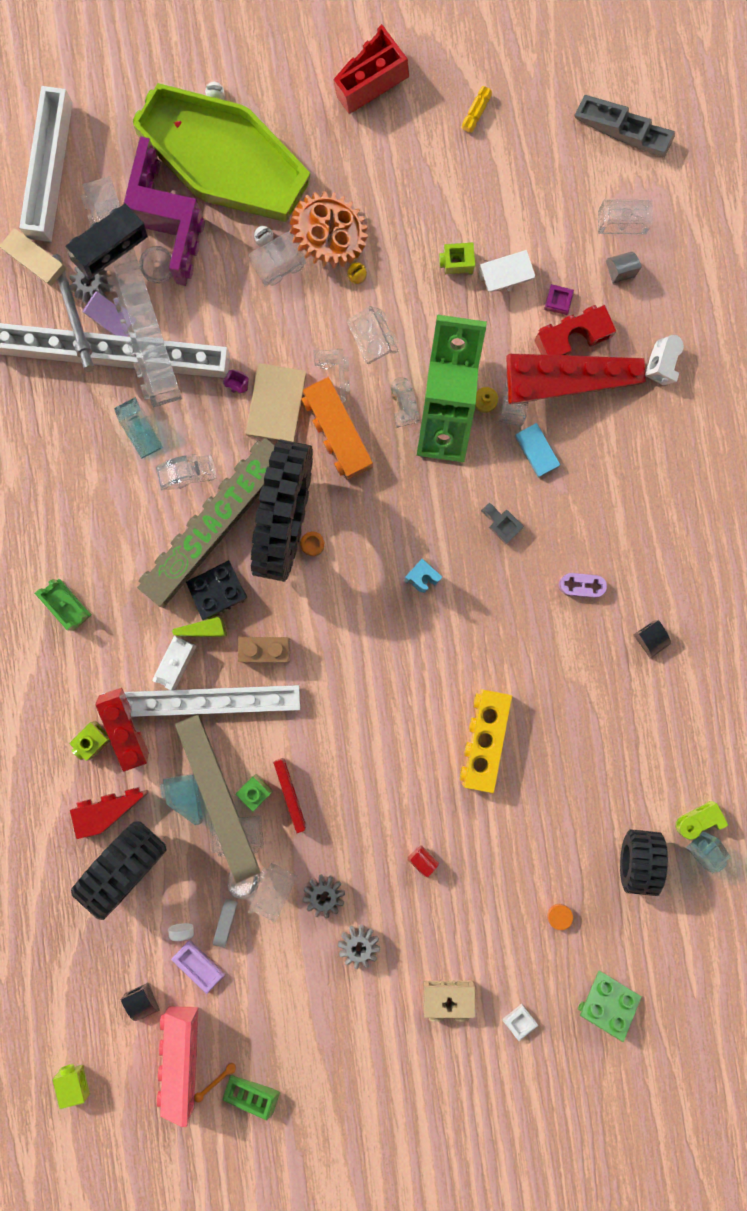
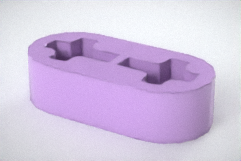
(583, 579)

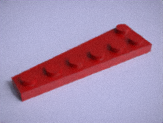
(552, 376)

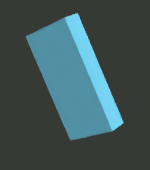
(537, 450)

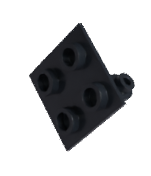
(216, 590)

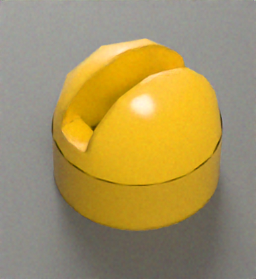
(359, 276)

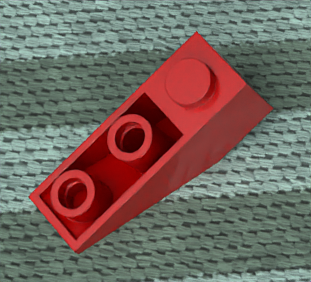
(97, 817)

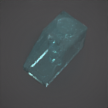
(138, 427)
(183, 796)
(709, 852)

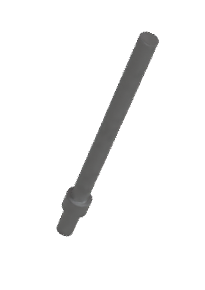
(82, 346)

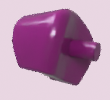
(236, 381)

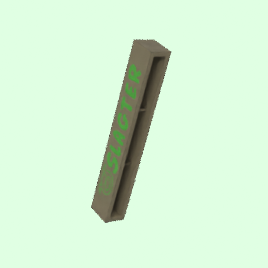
(208, 527)

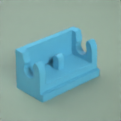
(421, 575)

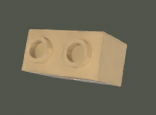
(436, 994)

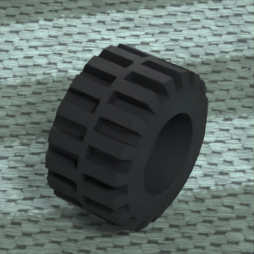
(643, 862)

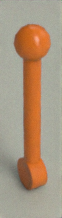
(230, 1069)

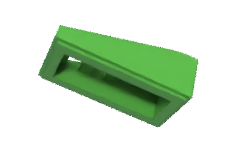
(247, 1105)

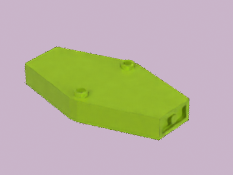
(222, 152)

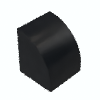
(653, 638)
(140, 1002)

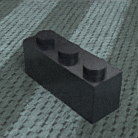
(106, 241)

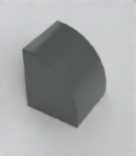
(623, 266)

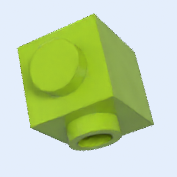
(89, 741)

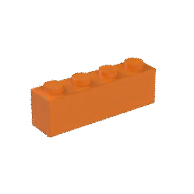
(337, 428)

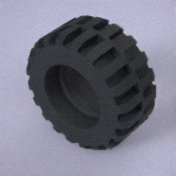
(118, 870)

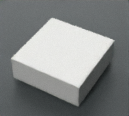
(520, 1022)

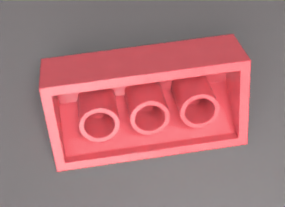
(179, 1064)

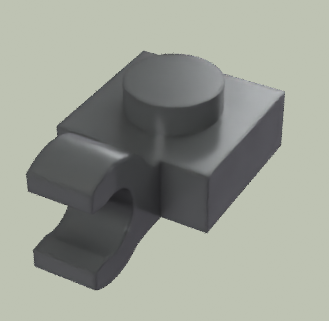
(503, 524)

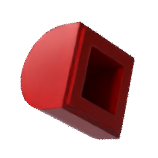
(423, 861)

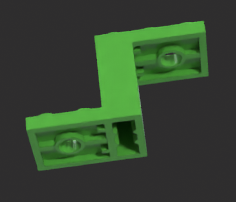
(451, 388)

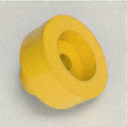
(486, 405)

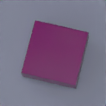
(559, 299)

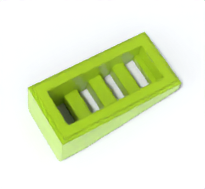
(209, 628)

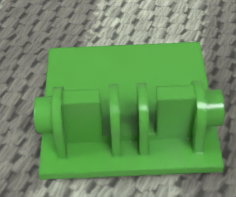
(610, 1006)

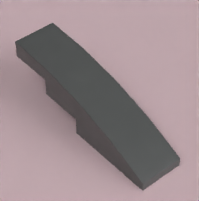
(624, 126)

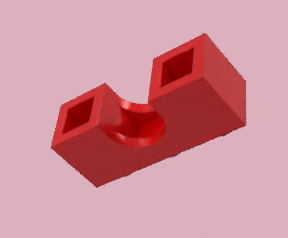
(593, 324)
(117, 720)

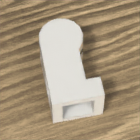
(664, 359)

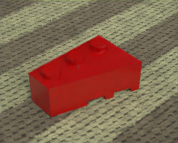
(371, 72)

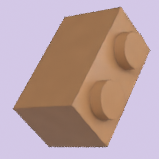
(263, 649)

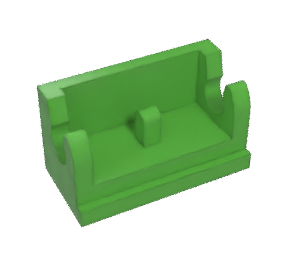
(63, 604)

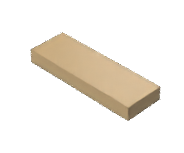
(32, 257)

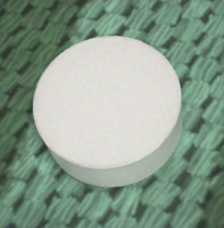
(181, 932)

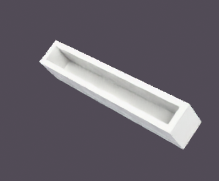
(46, 164)

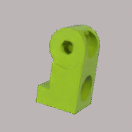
(700, 819)

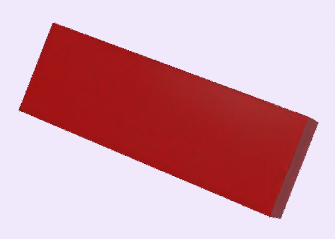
(290, 795)

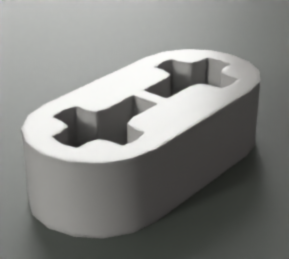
(225, 923)

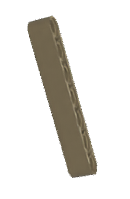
(217, 799)

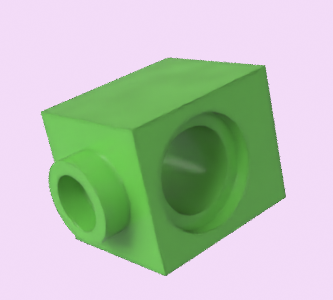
(254, 792)

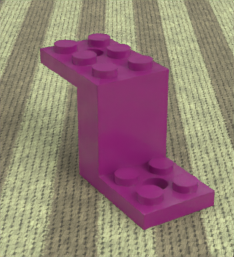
(165, 211)

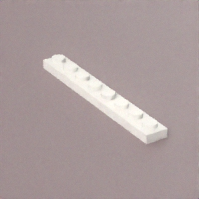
(214, 700)

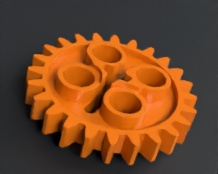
(349, 233)

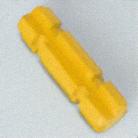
(476, 109)

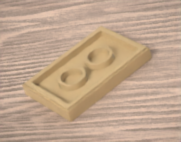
(276, 402)

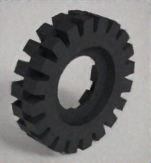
(281, 510)

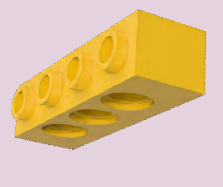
(486, 779)

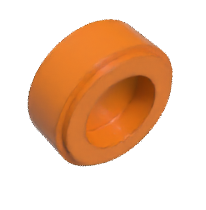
(312, 543)
(560, 917)

